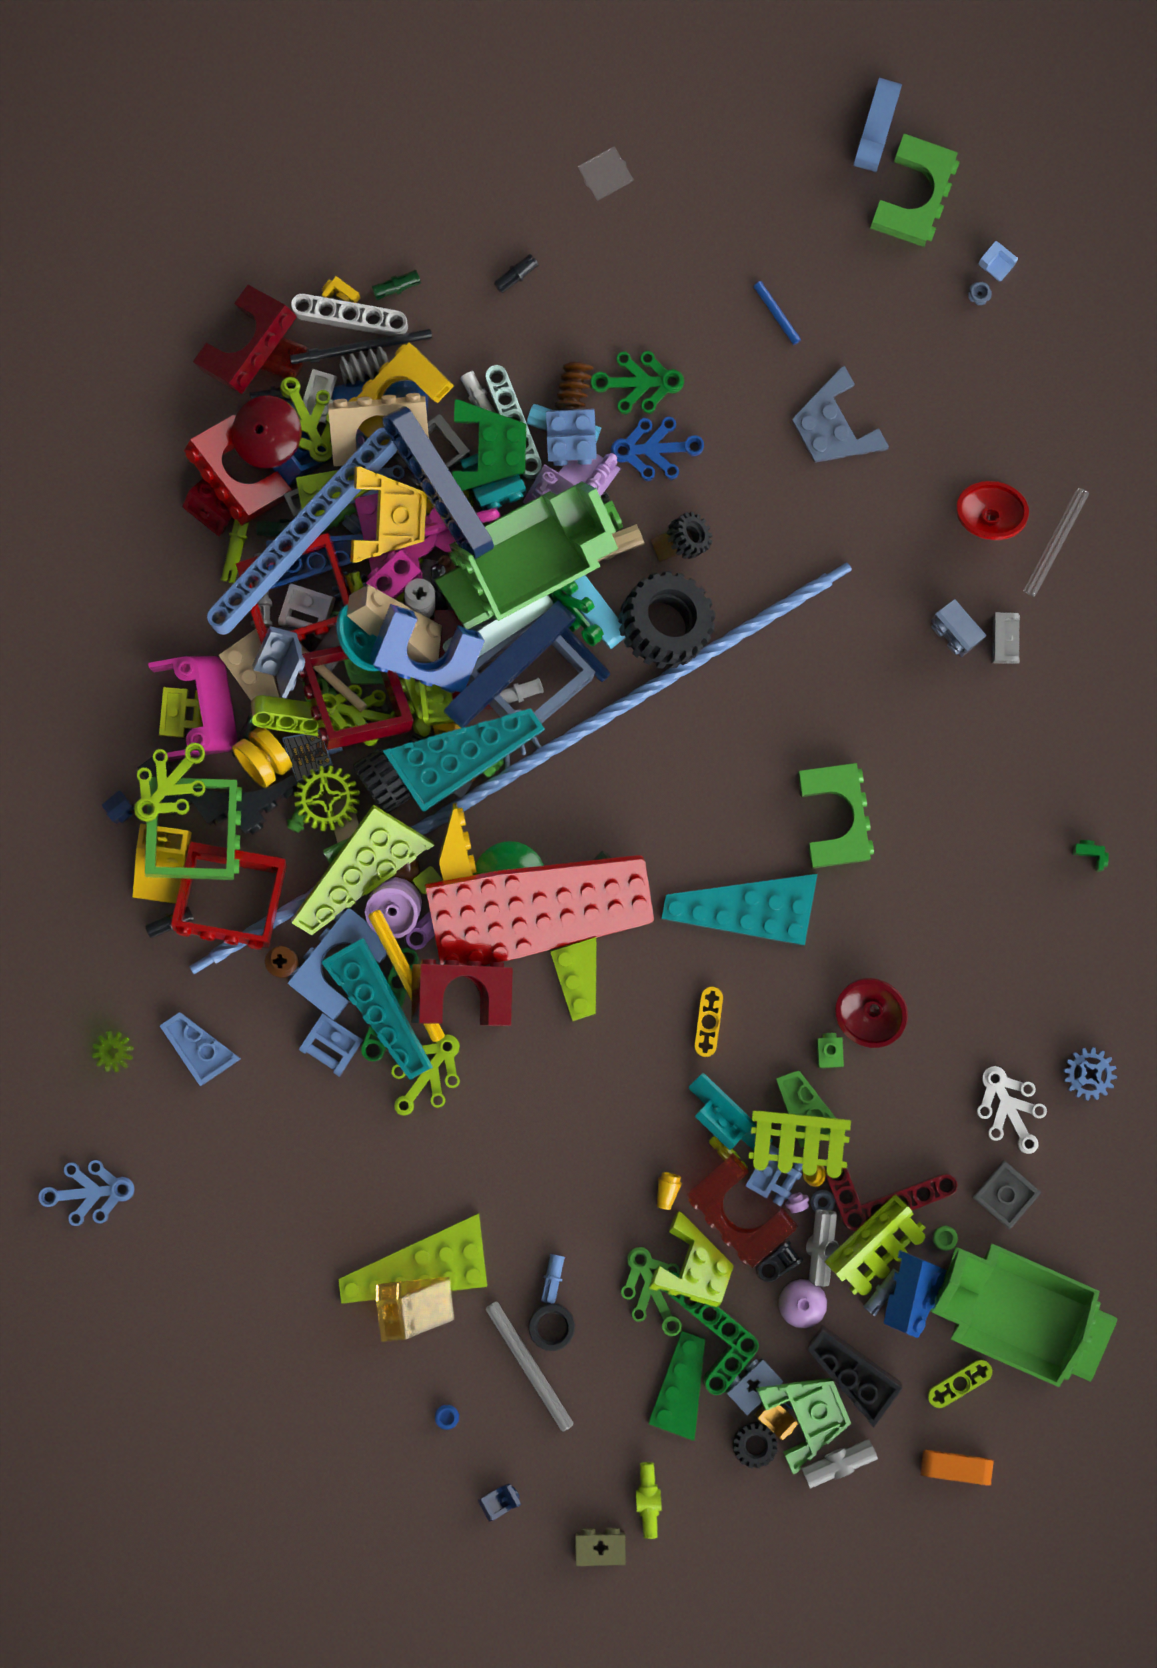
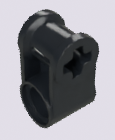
(779, 1261)

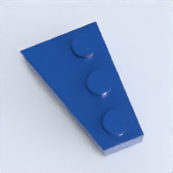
(914, 1294)

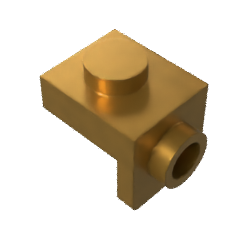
(777, 1420)

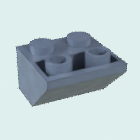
(957, 628)

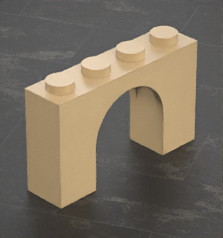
(347, 417)

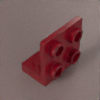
(207, 508)

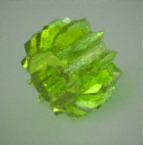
(106, 1046)

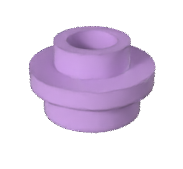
(797, 1202)

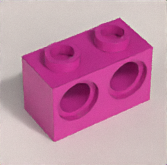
(397, 581)

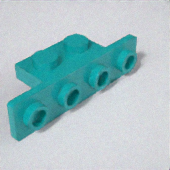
(722, 1115)

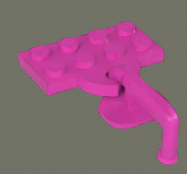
(435, 535)

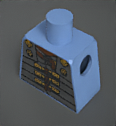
(308, 753)

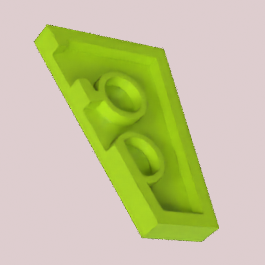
(578, 977)

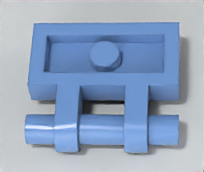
(764, 1181)

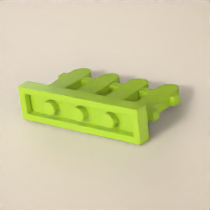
(787, 1141)
(869, 1238)

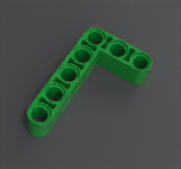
(733, 1339)

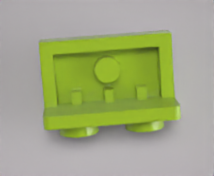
(433, 704)

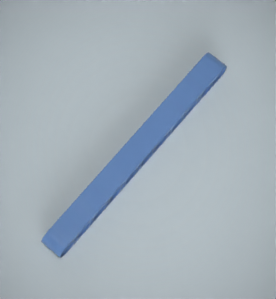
(299, 542)

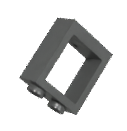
(451, 437)

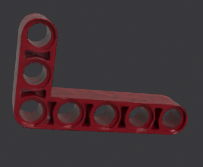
(908, 1193)

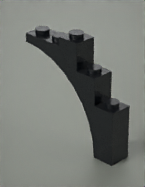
(215, 804)

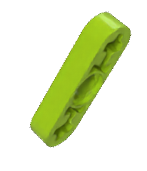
(960, 1373)

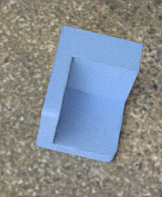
(998, 261)

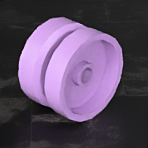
(405, 902)

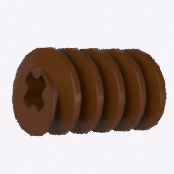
(573, 386)
(275, 955)

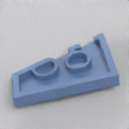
(198, 1049)

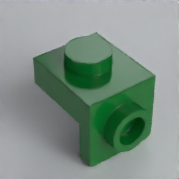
(1087, 848)

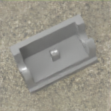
(1005, 638)

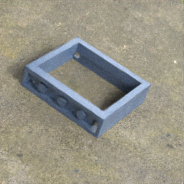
(585, 676)

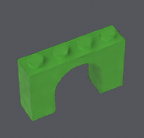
(936, 165)
(844, 782)

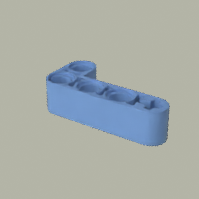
(877, 124)

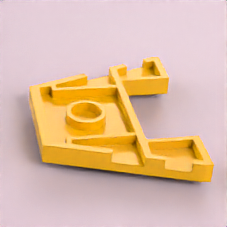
(399, 515)

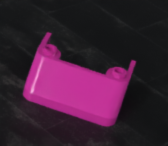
(215, 703)

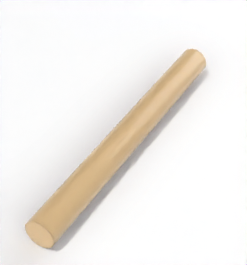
(338, 685)

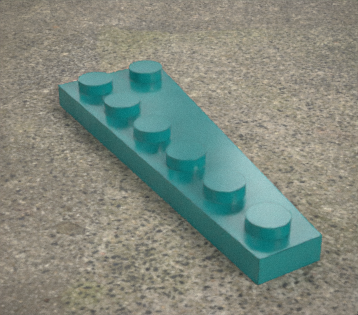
(368, 989)

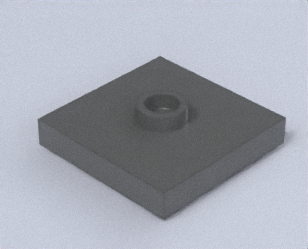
(1006, 1194)

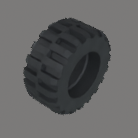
(682, 596)

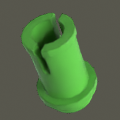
(296, 822)

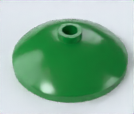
(507, 856)

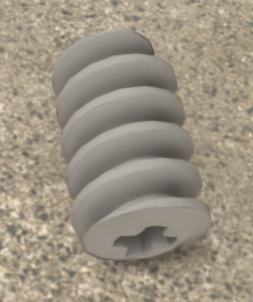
(362, 365)
(420, 597)

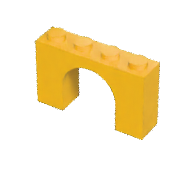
(406, 365)

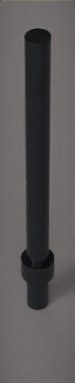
(314, 355)

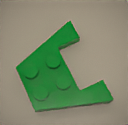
(500, 446)

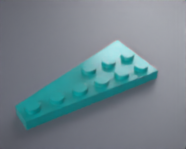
(451, 759)
(759, 909)

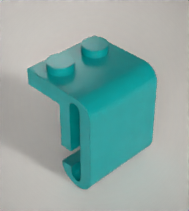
(495, 493)

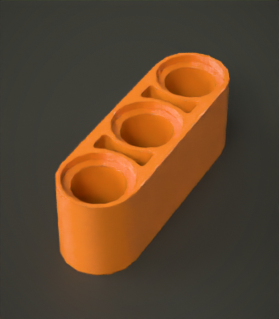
(957, 1467)

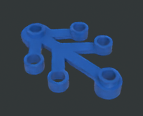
(653, 448)

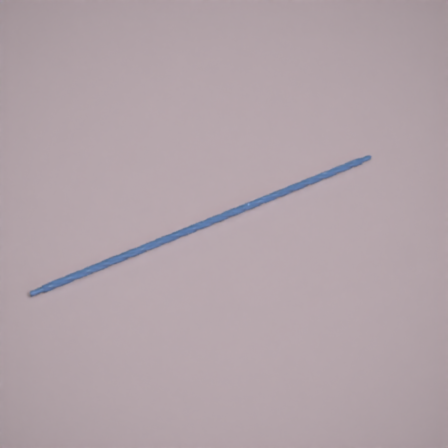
(570, 737)

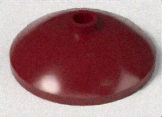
(279, 436)
(864, 1023)

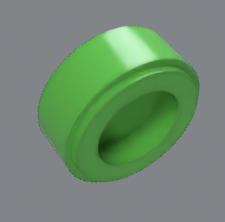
(945, 1238)

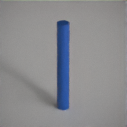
(777, 313)

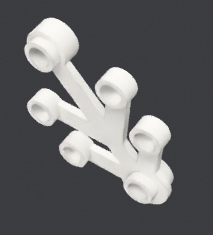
(1008, 1106)

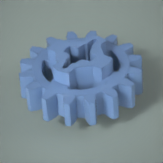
(1082, 1064)

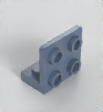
(280, 657)

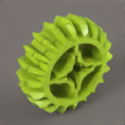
(315, 800)

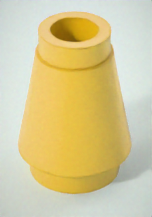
(667, 1189)

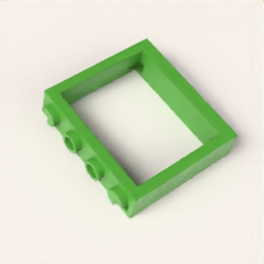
(233, 842)

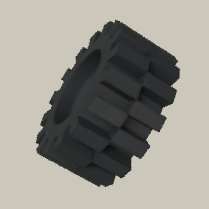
(698, 531)
(765, 1456)

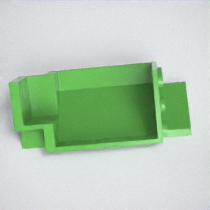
(532, 555)
(1024, 1314)

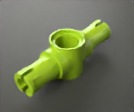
(648, 1500)

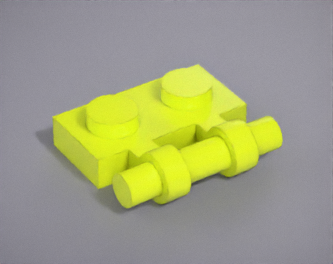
(174, 711)

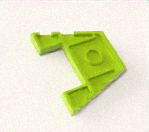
(703, 1271)

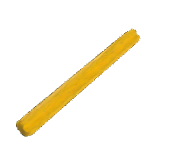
(400, 964)

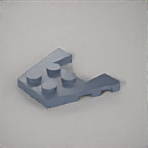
(826, 429)

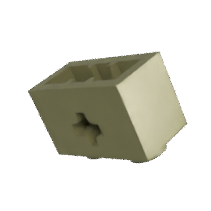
(589, 1556)

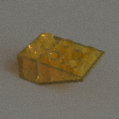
(413, 1307)

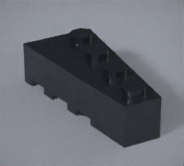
(860, 1378)

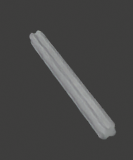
(529, 1366)

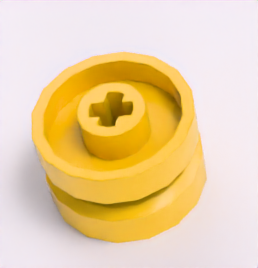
(262, 756)

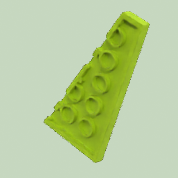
(365, 862)
(449, 1253)

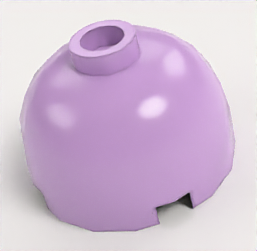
(802, 1303)

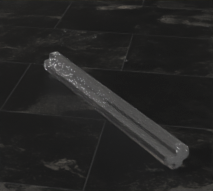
(1056, 542)

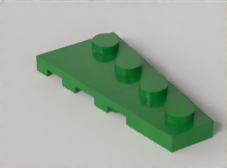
(679, 1395)

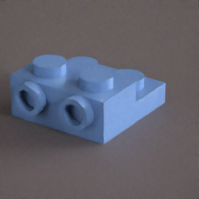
(571, 436)

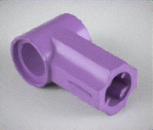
(423, 927)

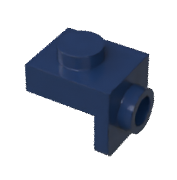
(118, 808)
(499, 1501)

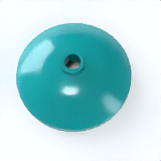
(355, 641)

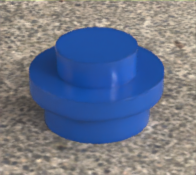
(446, 1417)

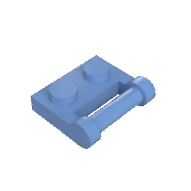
(336, 1038)

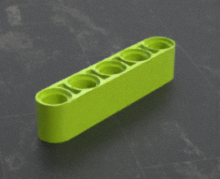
(287, 715)

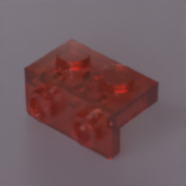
(279, 359)

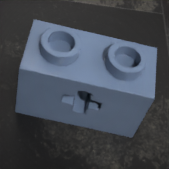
(750, 1399)

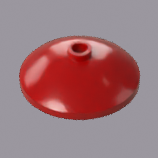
(992, 510)

